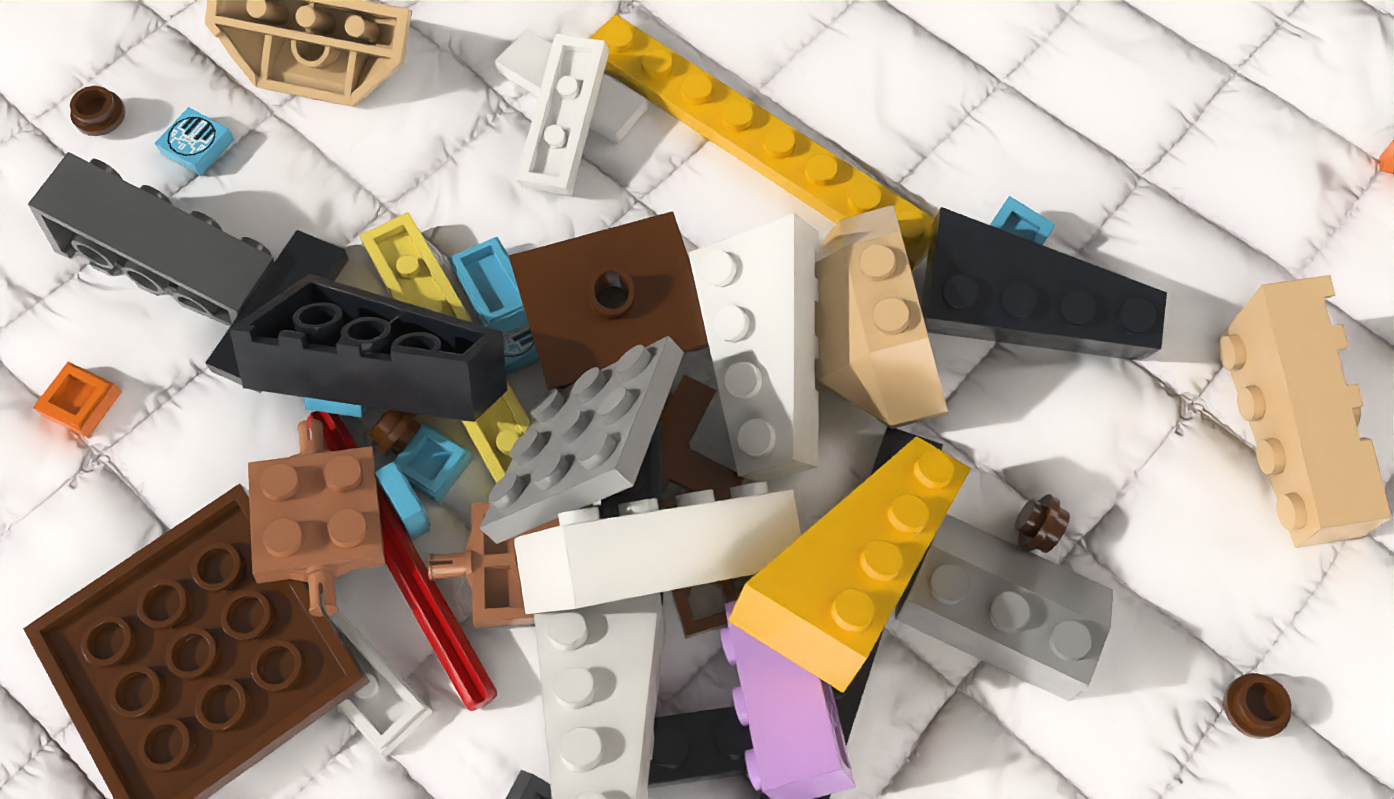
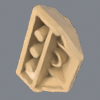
(313, 46)
(873, 324)

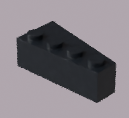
(1030, 295)
(369, 352)

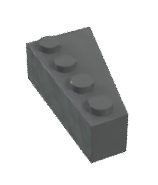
(152, 241)

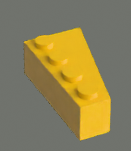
(846, 573)

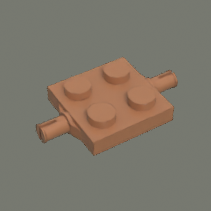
(315, 516)
(490, 573)

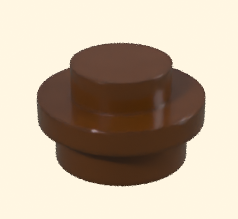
(96, 111)
(394, 430)
(1041, 524)
(1257, 705)

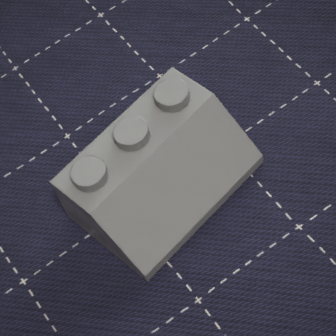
(1010, 608)

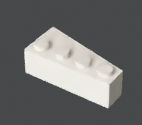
(762, 341)
(654, 549)
(601, 695)

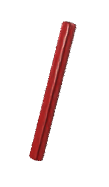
(420, 593)

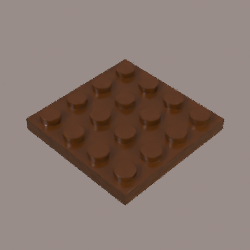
(188, 663)

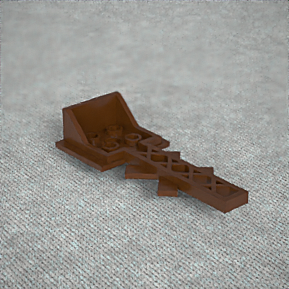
(578, 333)

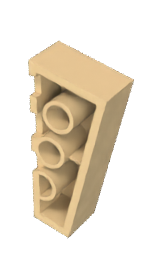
(1304, 412)

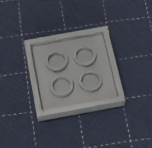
(583, 441)

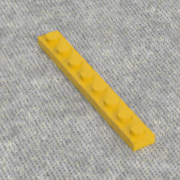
(754, 134)

